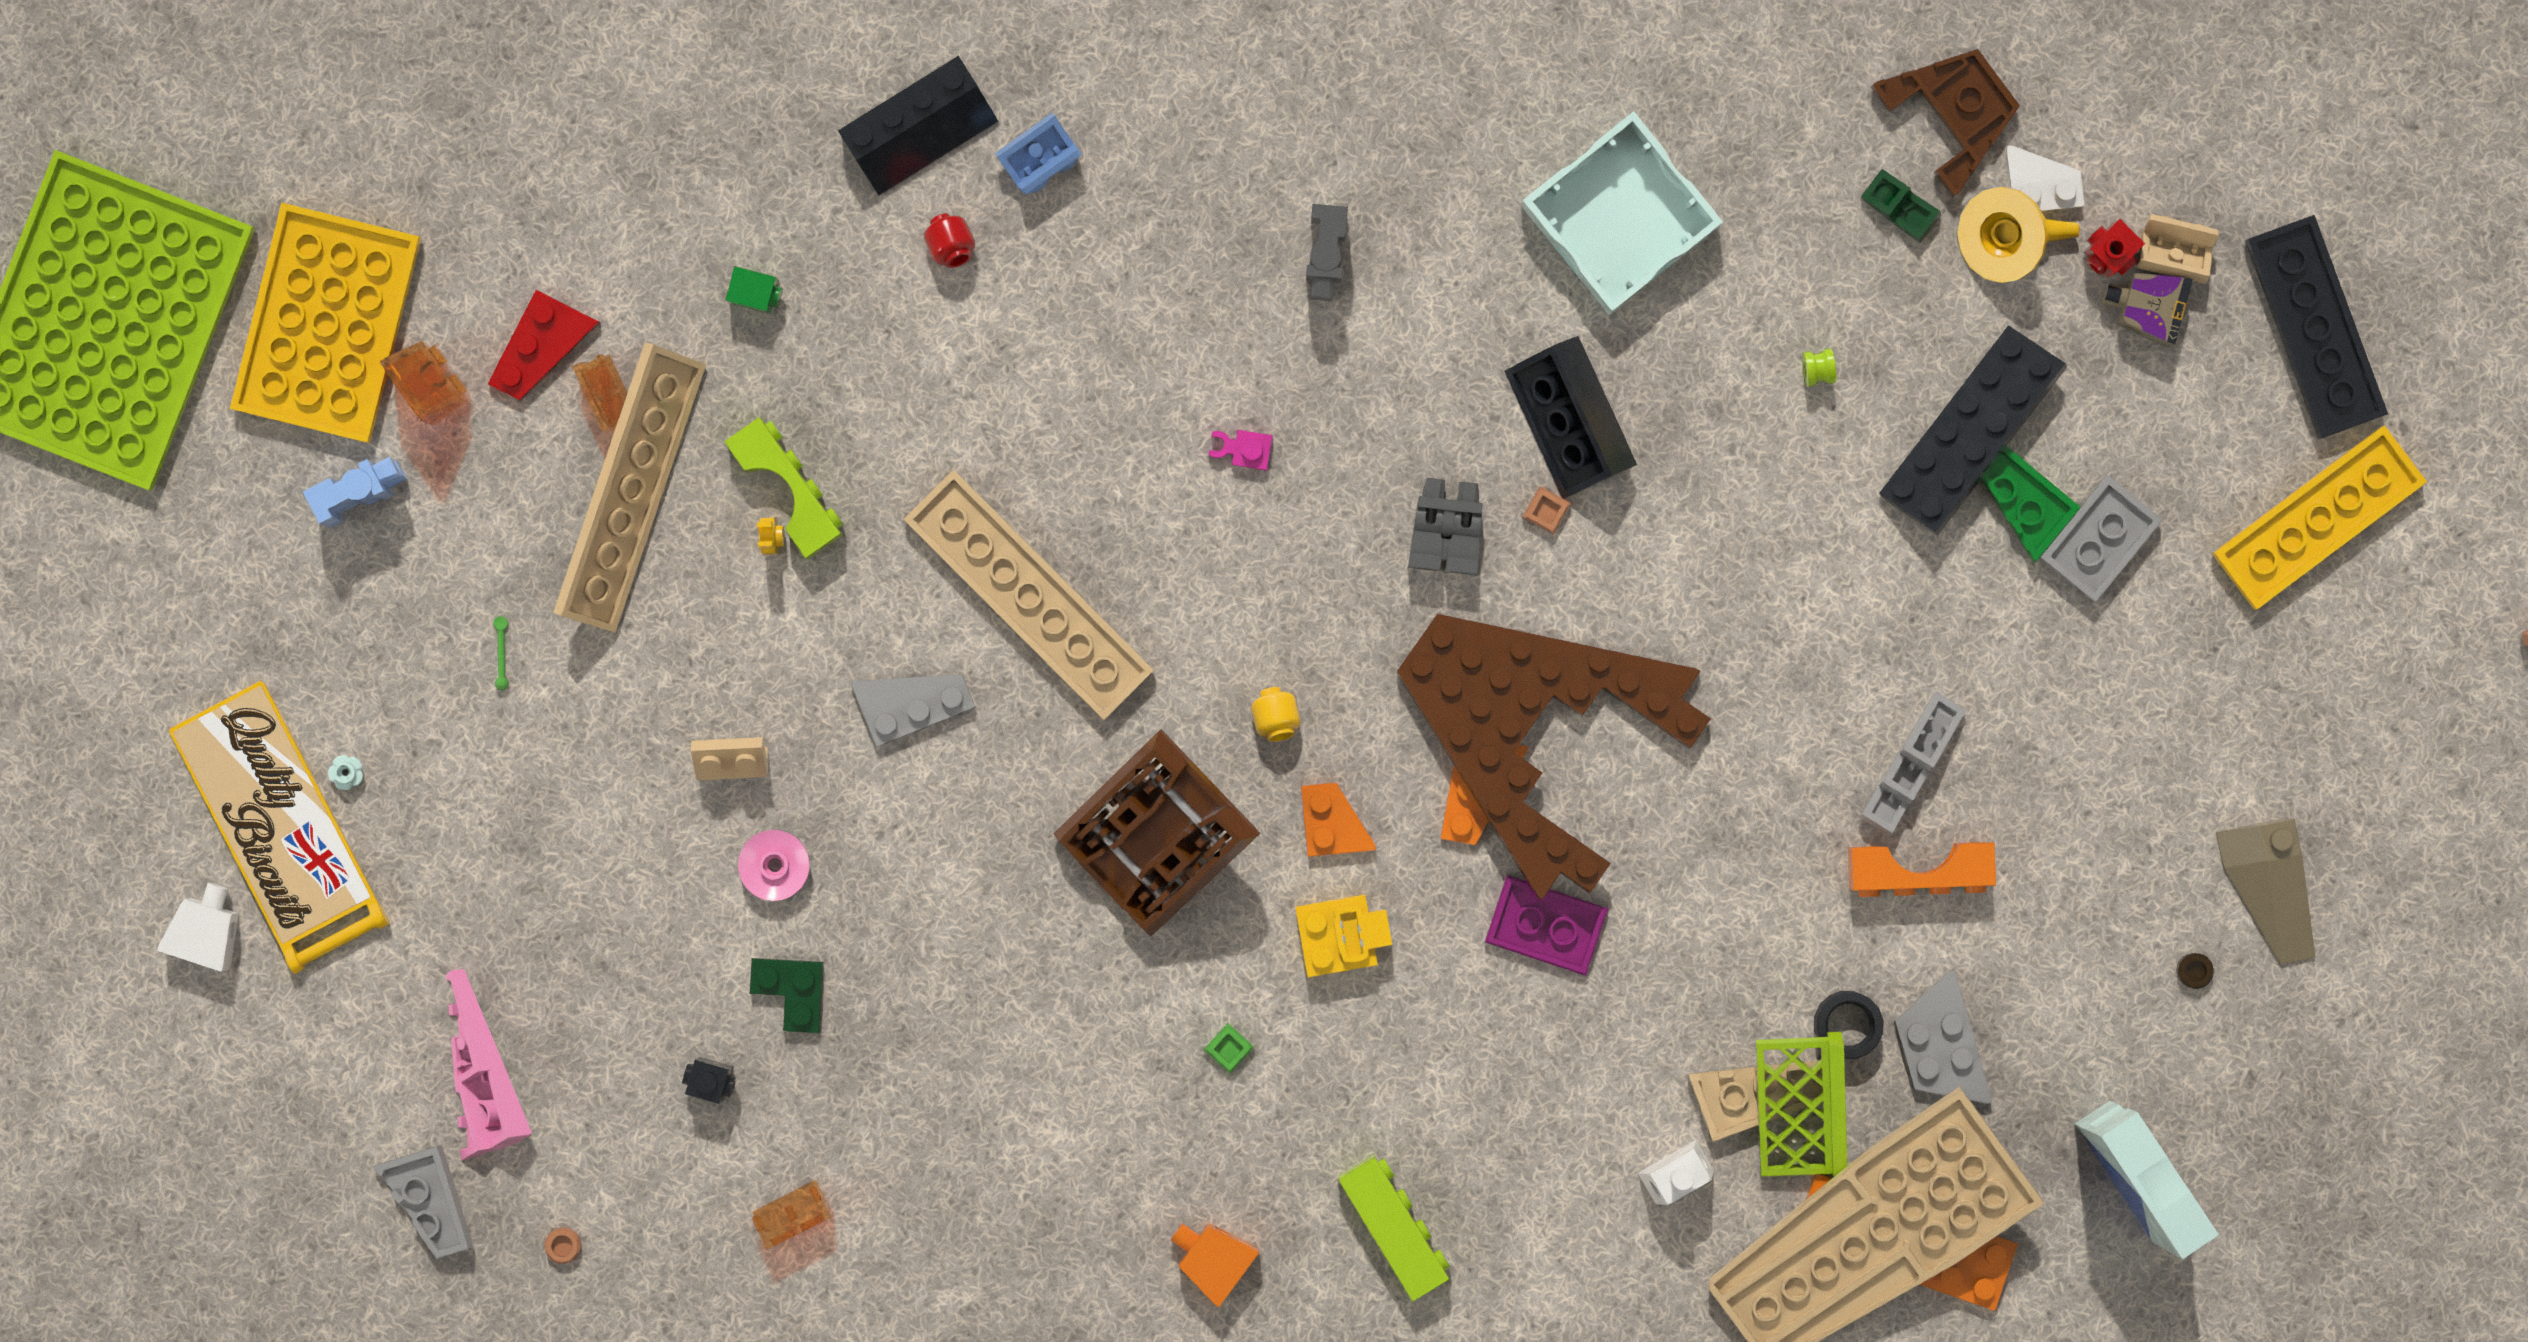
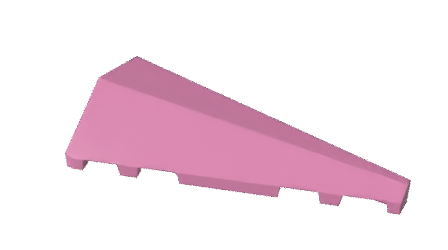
(487, 1095)

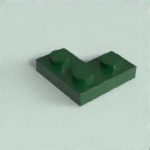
(798, 982)

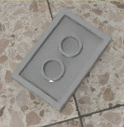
(2100, 538)

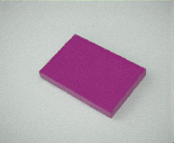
(1551, 930)

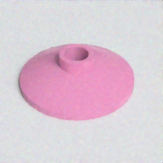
(755, 870)

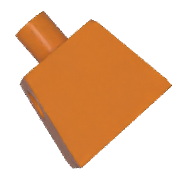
(1214, 1259)

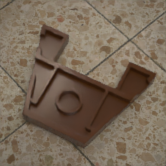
(1968, 102)

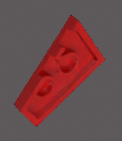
(538, 344)

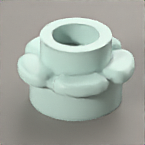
(355, 774)

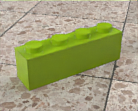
(1393, 1227)

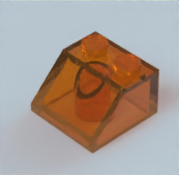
(425, 382)

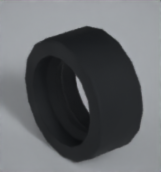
(1872, 1010)

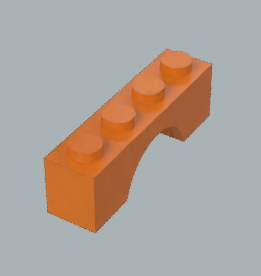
(1966, 866)

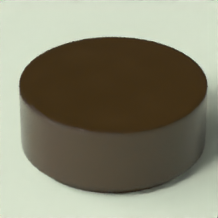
(2195, 970)

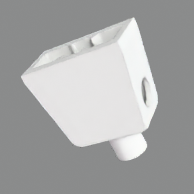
(203, 930)
(1677, 1174)

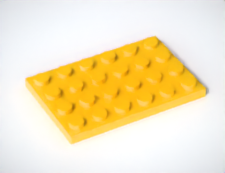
(325, 322)

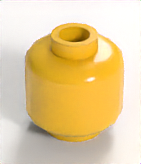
(1275, 714)

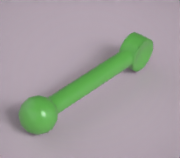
(501, 624)

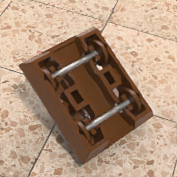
(1156, 833)

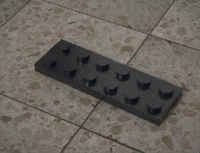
(2316, 327)
(1973, 430)

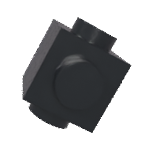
(709, 1080)

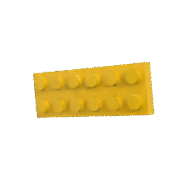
(2319, 517)

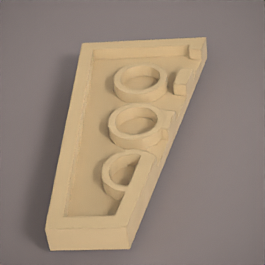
(1731, 1096)

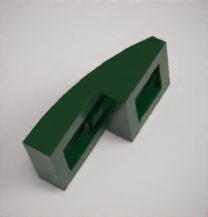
(1901, 205)

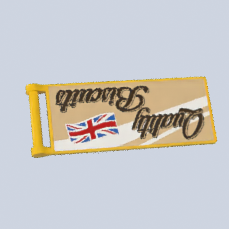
(276, 823)

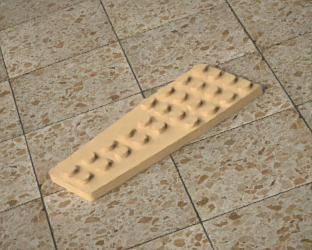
(1878, 1227)

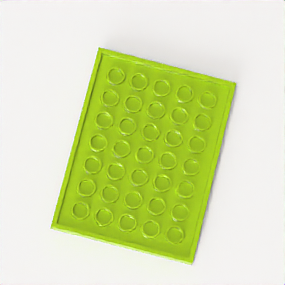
(110, 317)

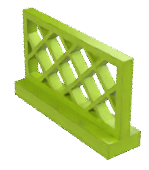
(1833, 1105)

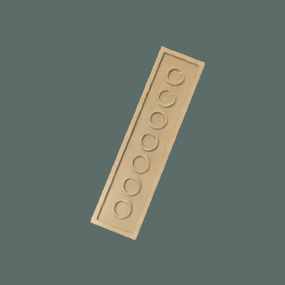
(629, 488)
(1028, 594)

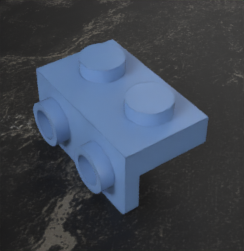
(1039, 155)

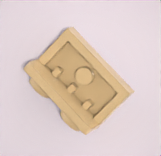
(2177, 248)
(729, 758)

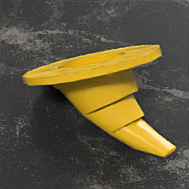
(2007, 234)

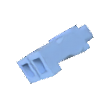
(355, 487)

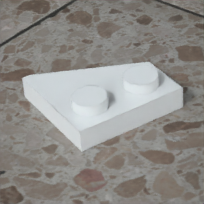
(2044, 180)

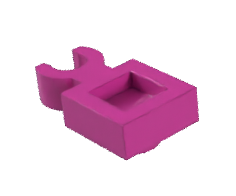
(1248, 449)

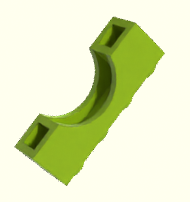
(811, 525)

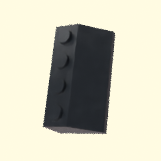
(918, 125)
(1570, 417)

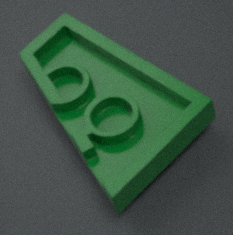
(2028, 502)

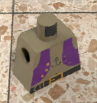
(2150, 305)

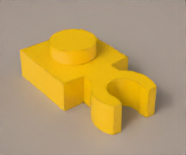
(770, 536)

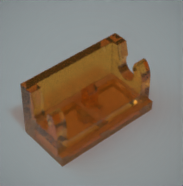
(602, 389)
(791, 1214)

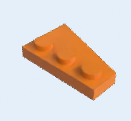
(1463, 816)

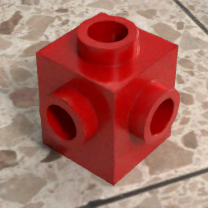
(2125, 246)

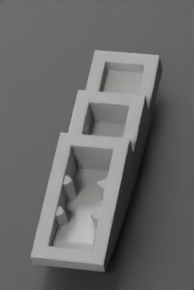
(1912, 763)

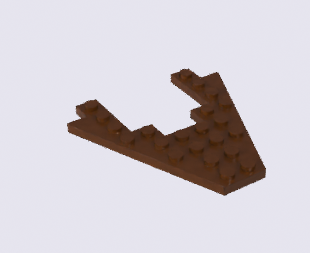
(1485, 692)

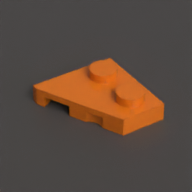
(1331, 822)

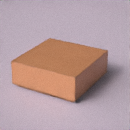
(1546, 510)

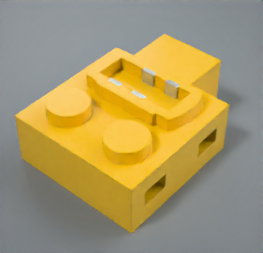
(1341, 934)

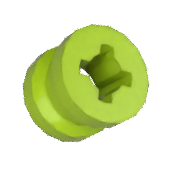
(1819, 367)

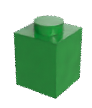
(754, 290)

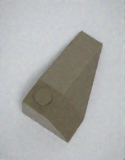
(2270, 877)

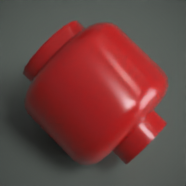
(949, 240)

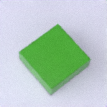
(1229, 1047)

